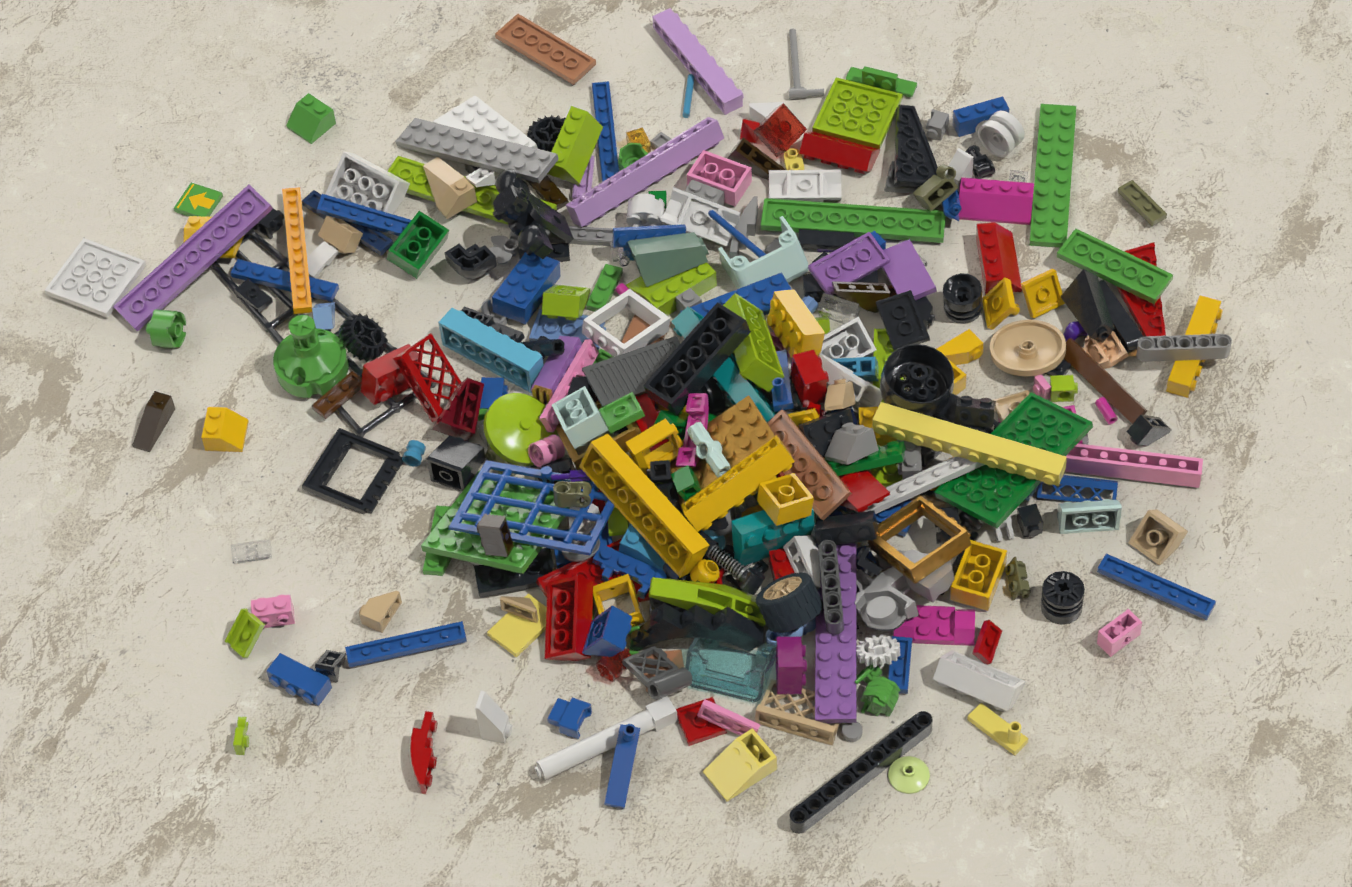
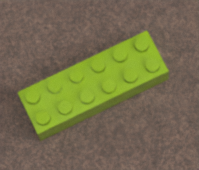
(756, 353)

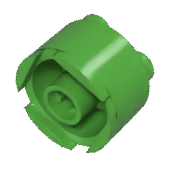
(166, 328)

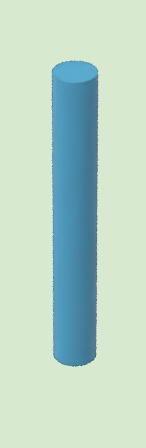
(688, 96)

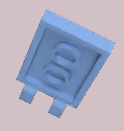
(558, 327)

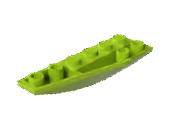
(705, 595)

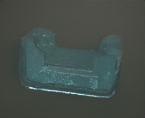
(730, 670)

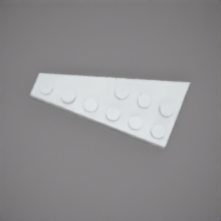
(481, 119)

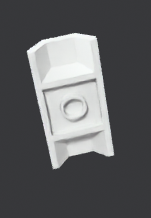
(805, 185)
(693, 212)

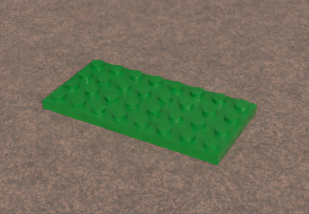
(995, 493)

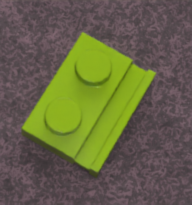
(244, 633)

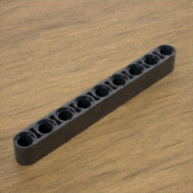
(856, 779)

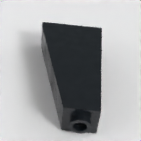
(1089, 306)

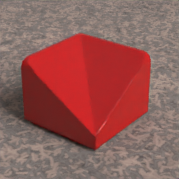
(747, 131)

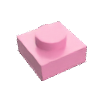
(1041, 387)

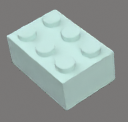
(579, 417)

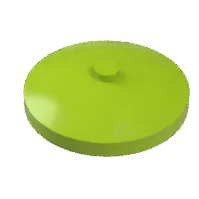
(513, 425)

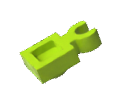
(241, 740)

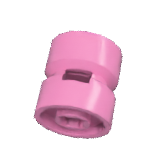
(546, 450)

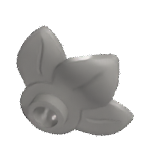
(504, 248)

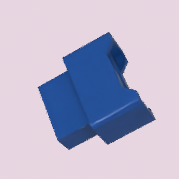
(569, 716)

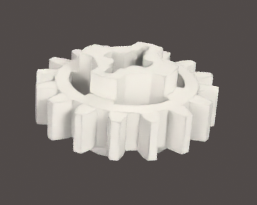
(878, 650)

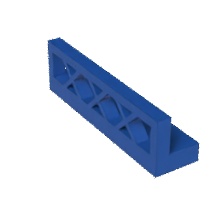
(1082, 482)

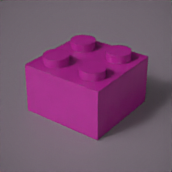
(790, 665)

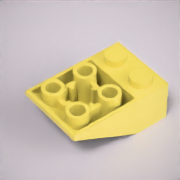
(741, 765)

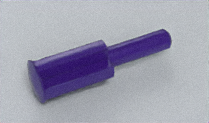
(574, 475)

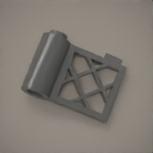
(664, 681)

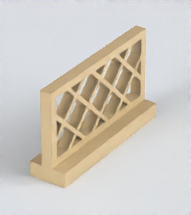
(796, 722)

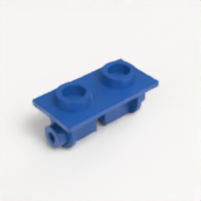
(952, 206)

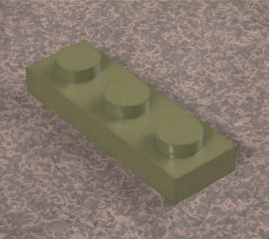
(1142, 203)

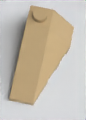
(449, 188)

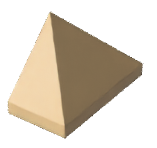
(519, 606)

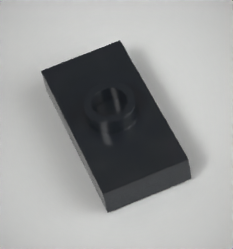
(253, 295)

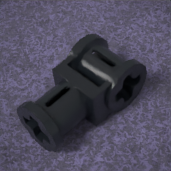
(981, 164)

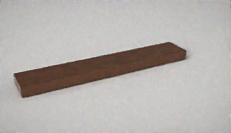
(1103, 381)

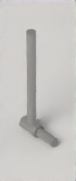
(797, 91)

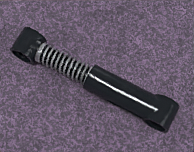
(749, 578)

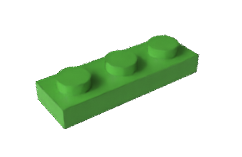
(604, 287)

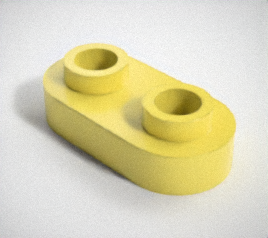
(793, 160)

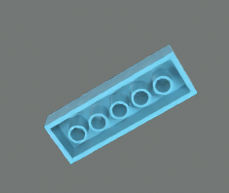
(490, 349)

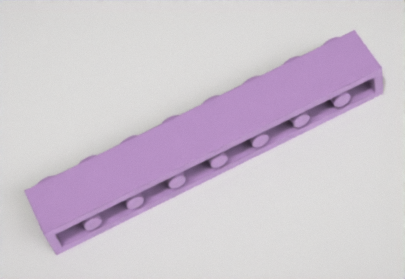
(698, 61)

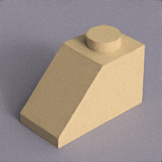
(839, 395)
(380, 610)

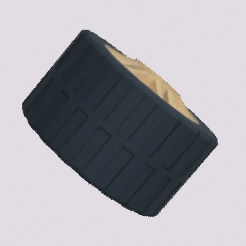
(789, 602)

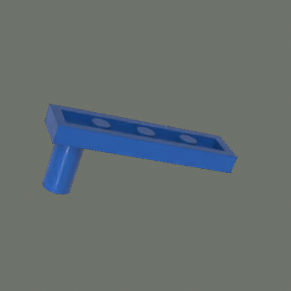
(781, 388)
(622, 766)

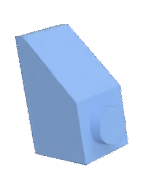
(324, 315)

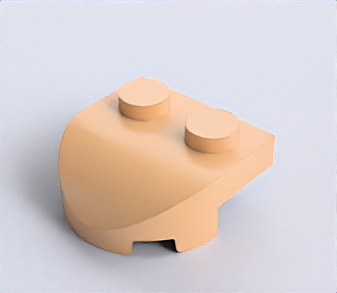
(1106, 353)

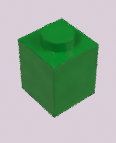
(686, 482)

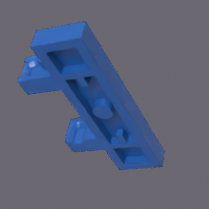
(624, 234)
(622, 564)

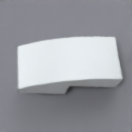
(320, 257)

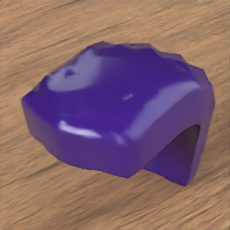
(1074, 331)

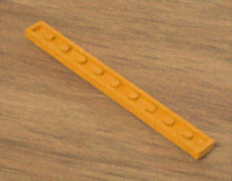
(297, 251)

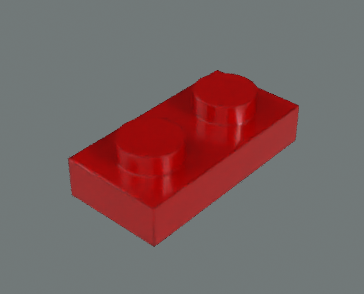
(987, 642)

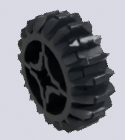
(545, 132)
(363, 337)

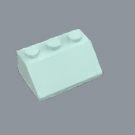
(1089, 516)

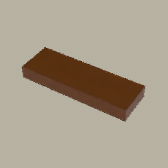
(338, 395)

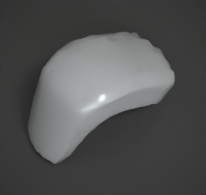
(487, 308)

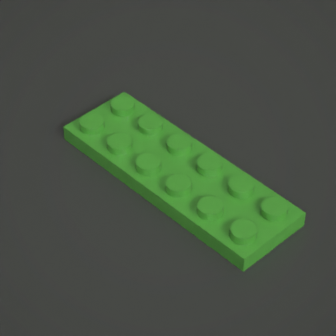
(1115, 266)

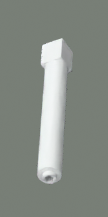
(656, 716)

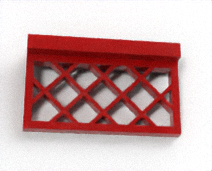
(417, 382)

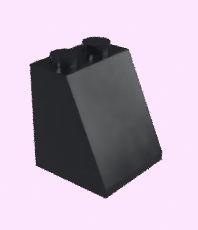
(455, 462)

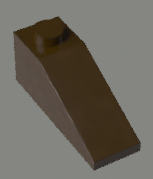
(751, 156)
(862, 293)
(153, 421)

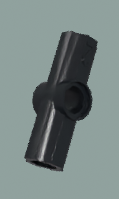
(546, 346)

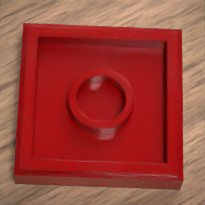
(696, 728)

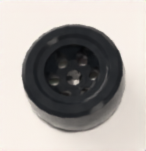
(920, 366)

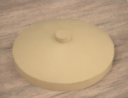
(1027, 348)

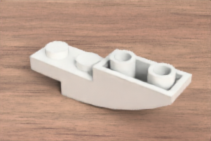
(863, 390)

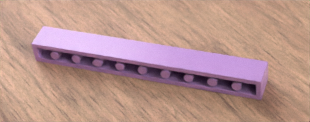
(644, 172)

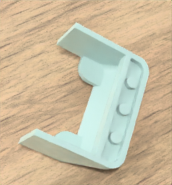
(786, 259)

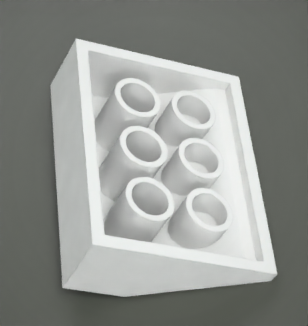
(366, 184)

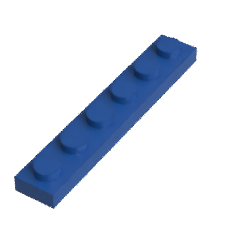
(362, 215)
(281, 279)
(1156, 586)
(405, 644)

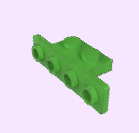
(882, 79)

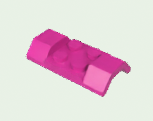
(940, 626)

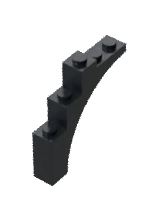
(696, 622)

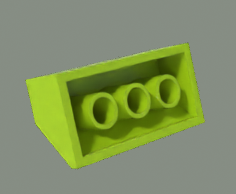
(575, 145)

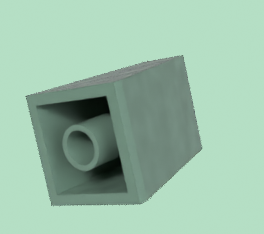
(667, 255)

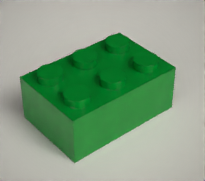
(417, 244)

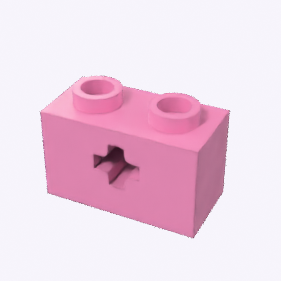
(1119, 632)

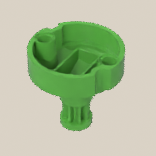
(309, 359)

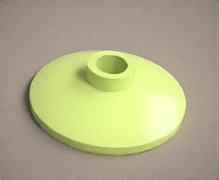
(908, 782)

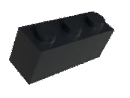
(847, 528)

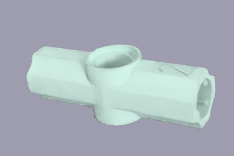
(708, 449)

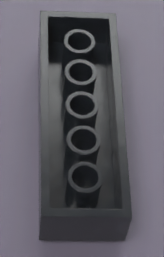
(697, 358)

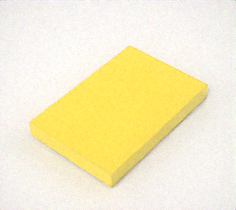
(516, 632)

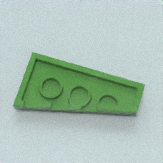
(434, 563)

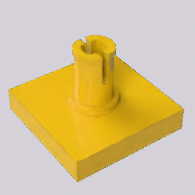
(1042, 293)
(999, 304)

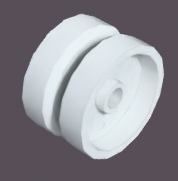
(1001, 133)

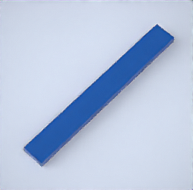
(607, 138)

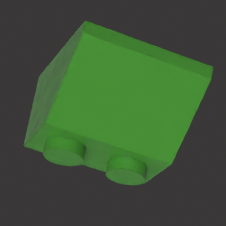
(311, 118)

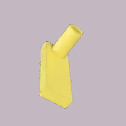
(1003, 733)

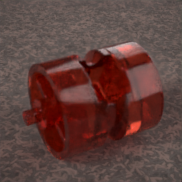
(612, 667)

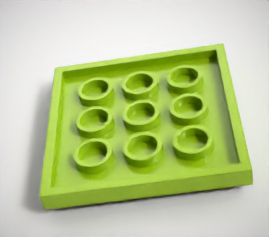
(857, 113)

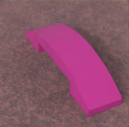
(698, 412)

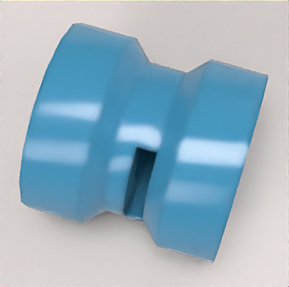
(414, 451)

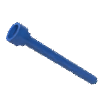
(734, 232)

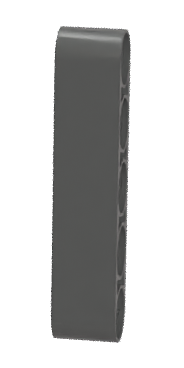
(831, 595)

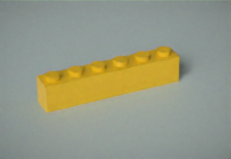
(1203, 321)

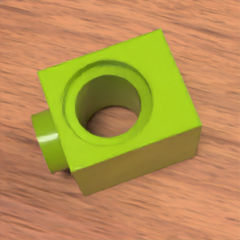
(1063, 388)

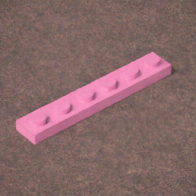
(583, 358)

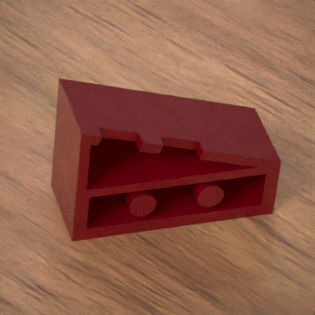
(461, 411)

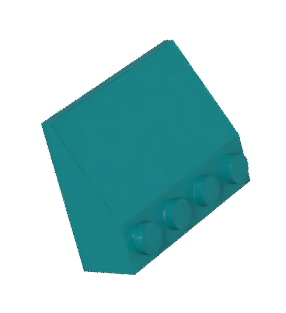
(758, 534)

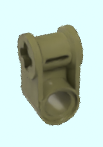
(570, 495)

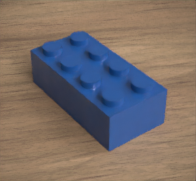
(524, 287)

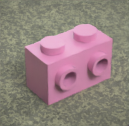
(274, 610)

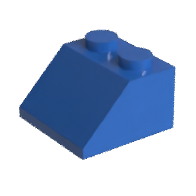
(608, 633)

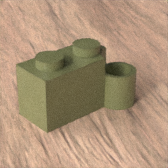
(936, 188)

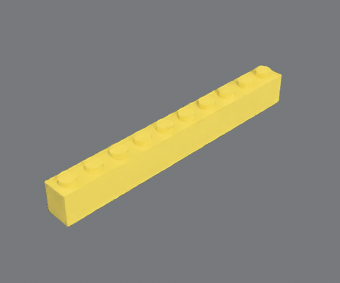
(969, 444)

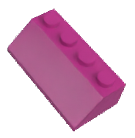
(996, 201)

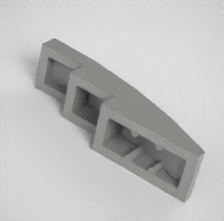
(746, 226)

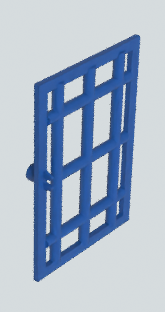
(522, 537)

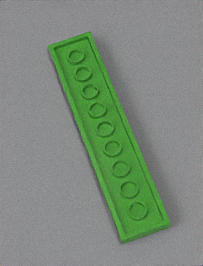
(1053, 175)
(858, 219)

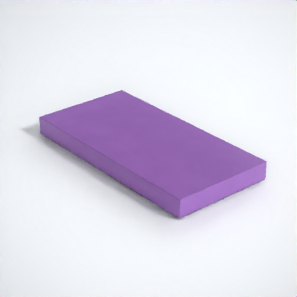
(849, 262)
(907, 271)

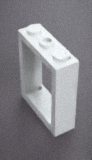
(639, 306)

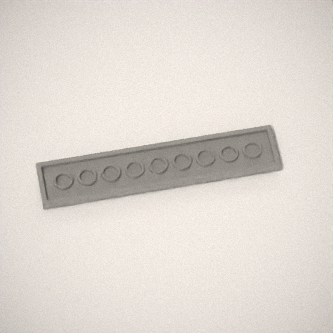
(476, 149)

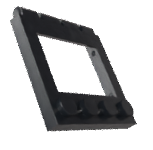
(332, 458)

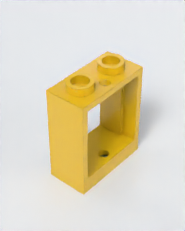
(649, 438)
(615, 588)

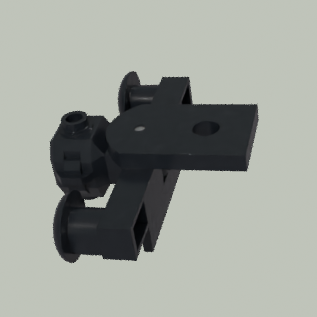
(528, 215)

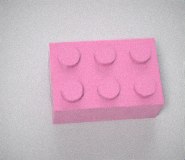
(721, 174)

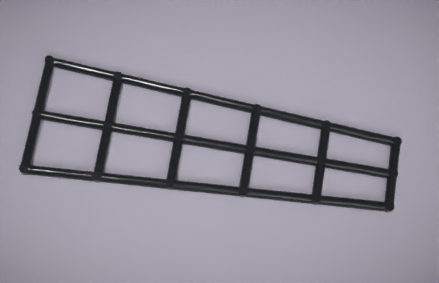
(270, 328)

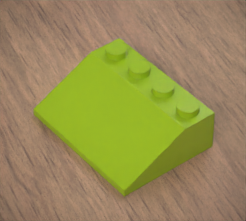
(664, 293)

